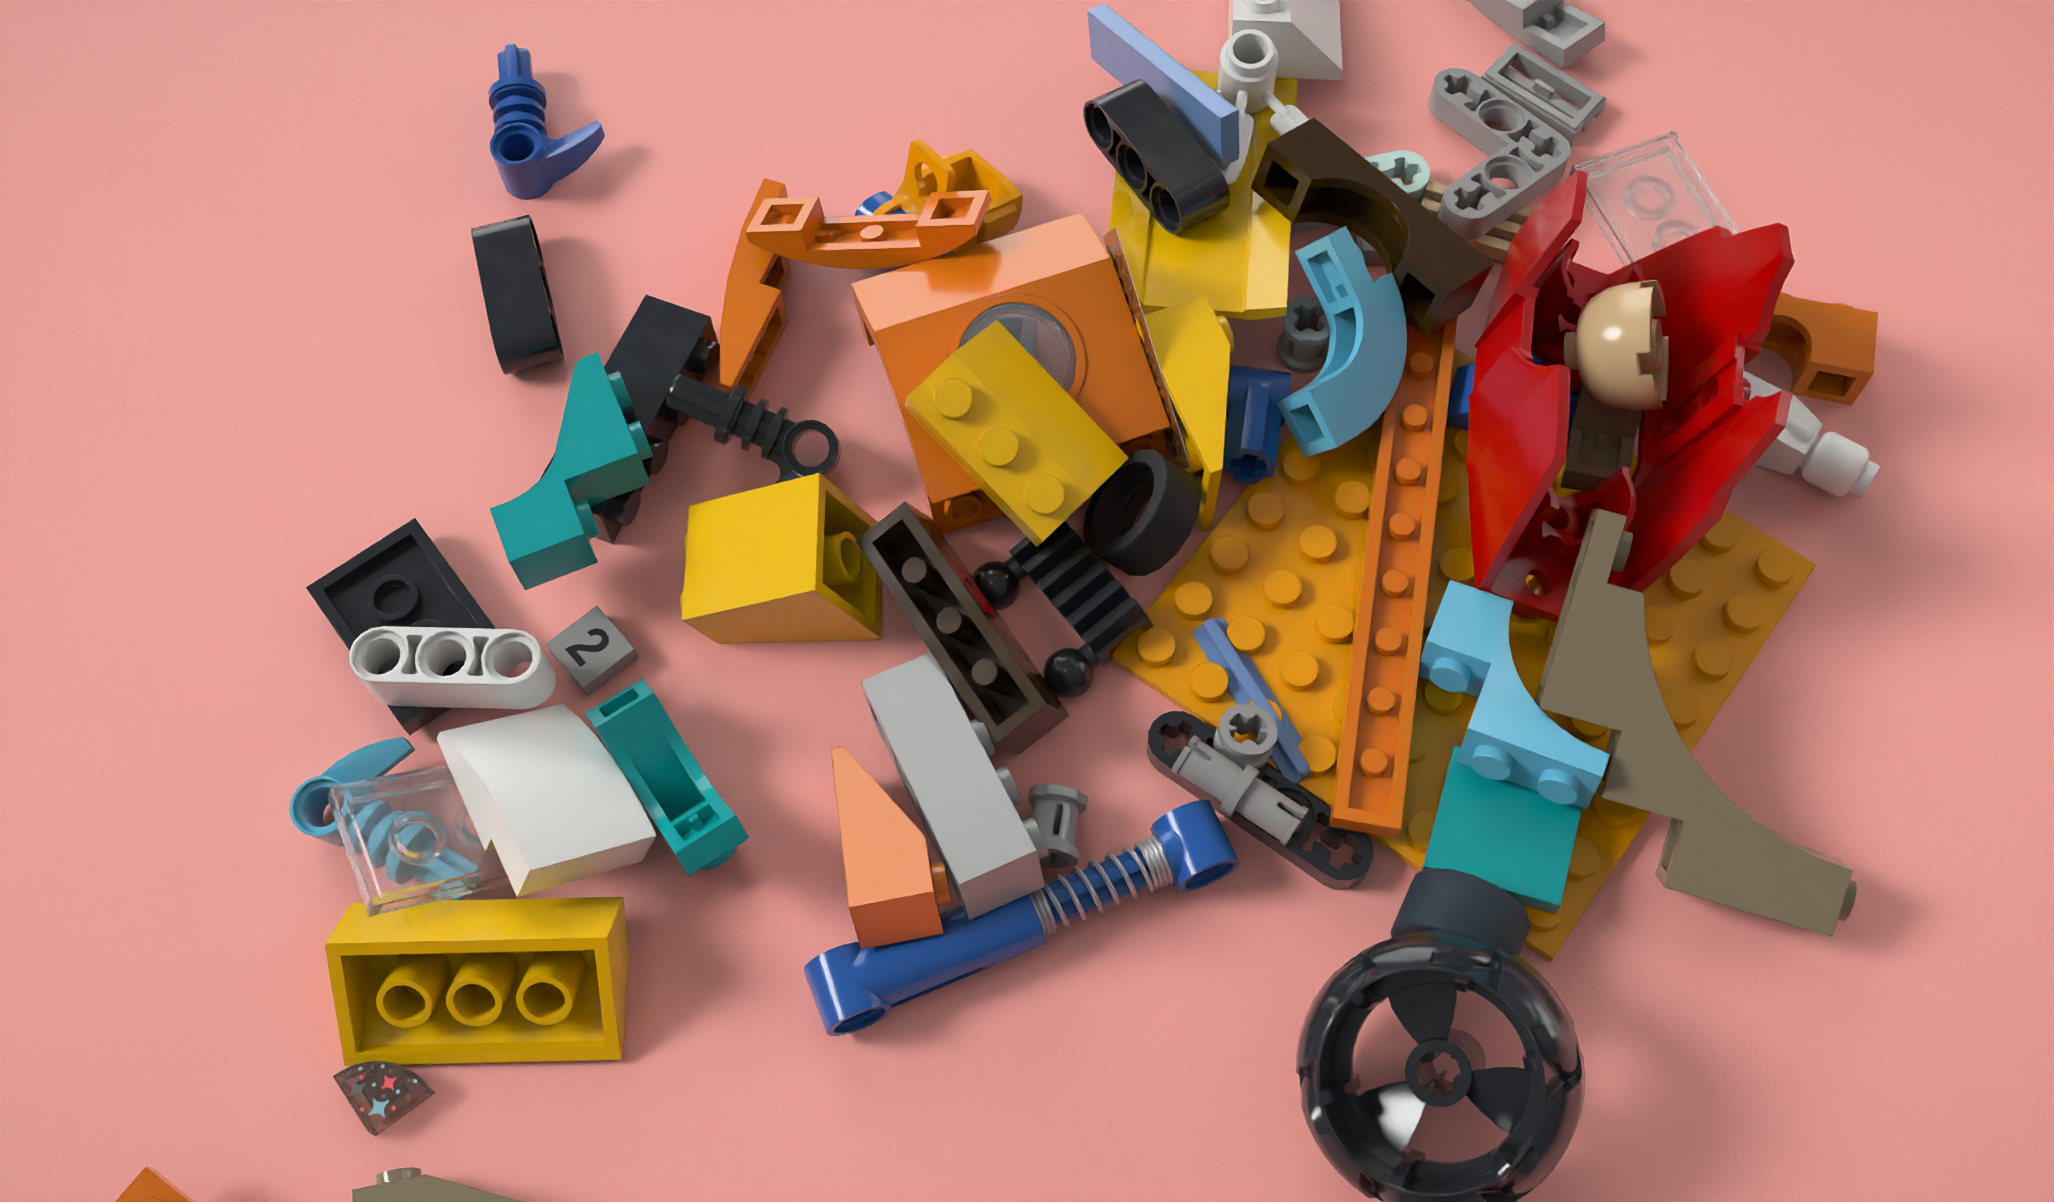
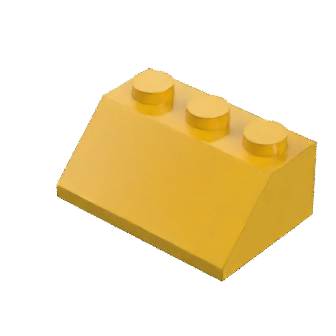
(1014, 431)

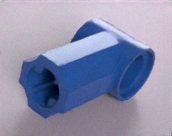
(1253, 422)

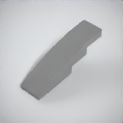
(1546, 26)

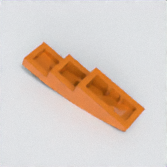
(752, 305)

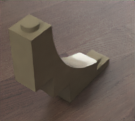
(1713, 848)

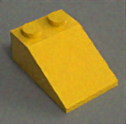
(1194, 363)

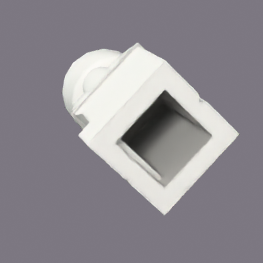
(1825, 460)

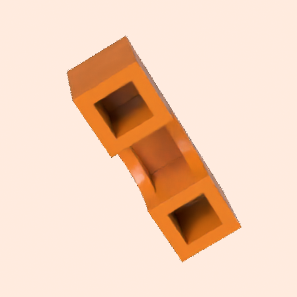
(1825, 347)

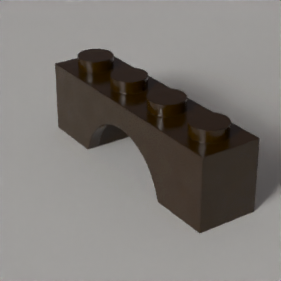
(1323, 180)

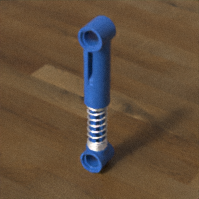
(863, 985)

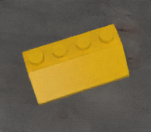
(482, 981)

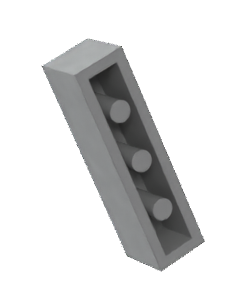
(955, 786)

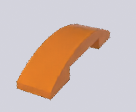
(803, 233)

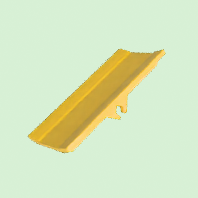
(1230, 257)

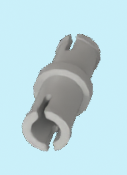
(1239, 790)

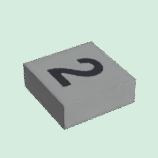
(592, 650)

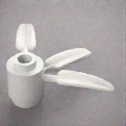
(1248, 83)

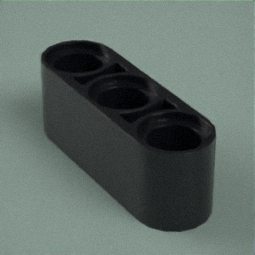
(1156, 156)
(517, 294)

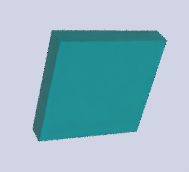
(1503, 836)

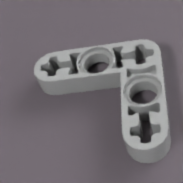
(1528, 154)

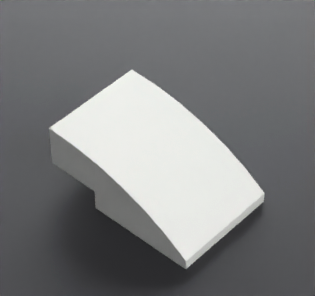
(546, 797)

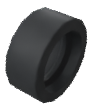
(1161, 528)

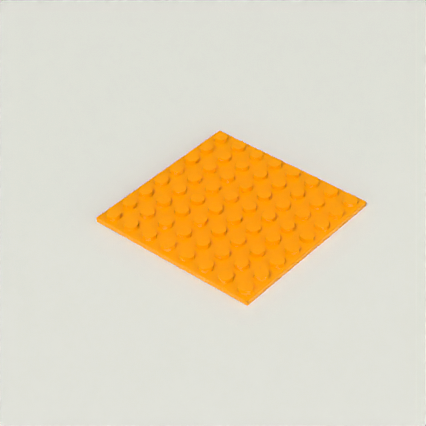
(1288, 586)

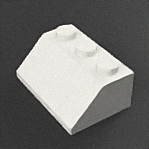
(1302, 31)

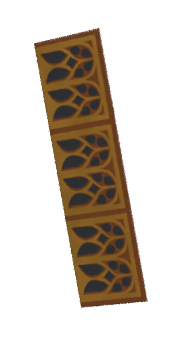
(1172, 433)

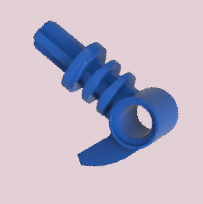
(519, 146)

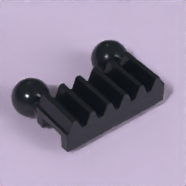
(1080, 592)

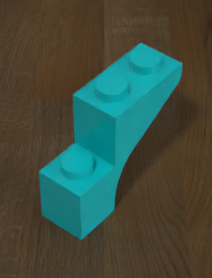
(594, 460)

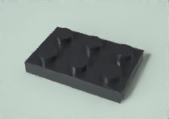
(399, 585)

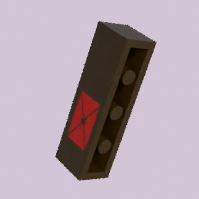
(962, 629)

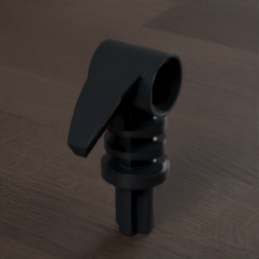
(752, 423)

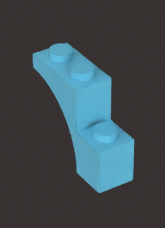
(1507, 730)

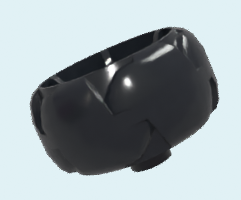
(1421, 979)

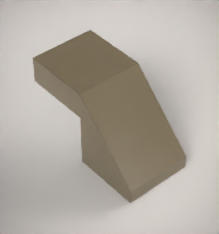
(1597, 443)

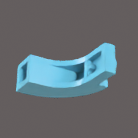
(1363, 352)

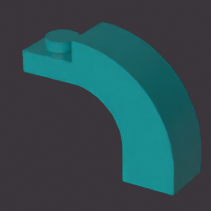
(667, 779)

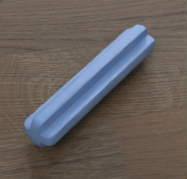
(1248, 685)

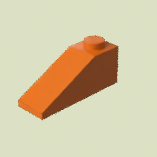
(886, 862)

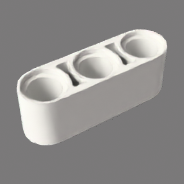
(430, 650)

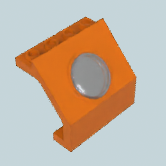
(1057, 299)

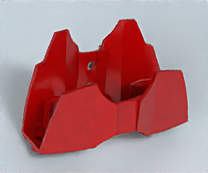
(1689, 453)

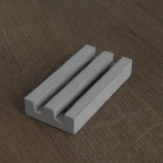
(1538, 96)

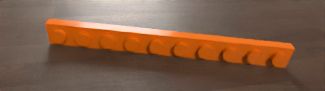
(1394, 592)

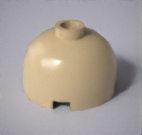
(1622, 347)

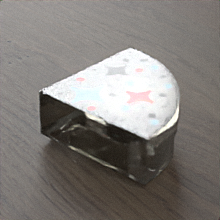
(382, 1092)

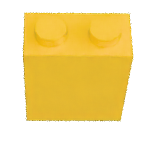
(780, 566)

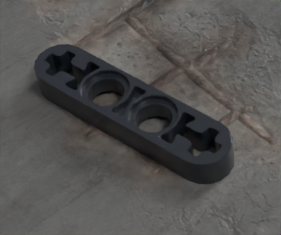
(1314, 862)

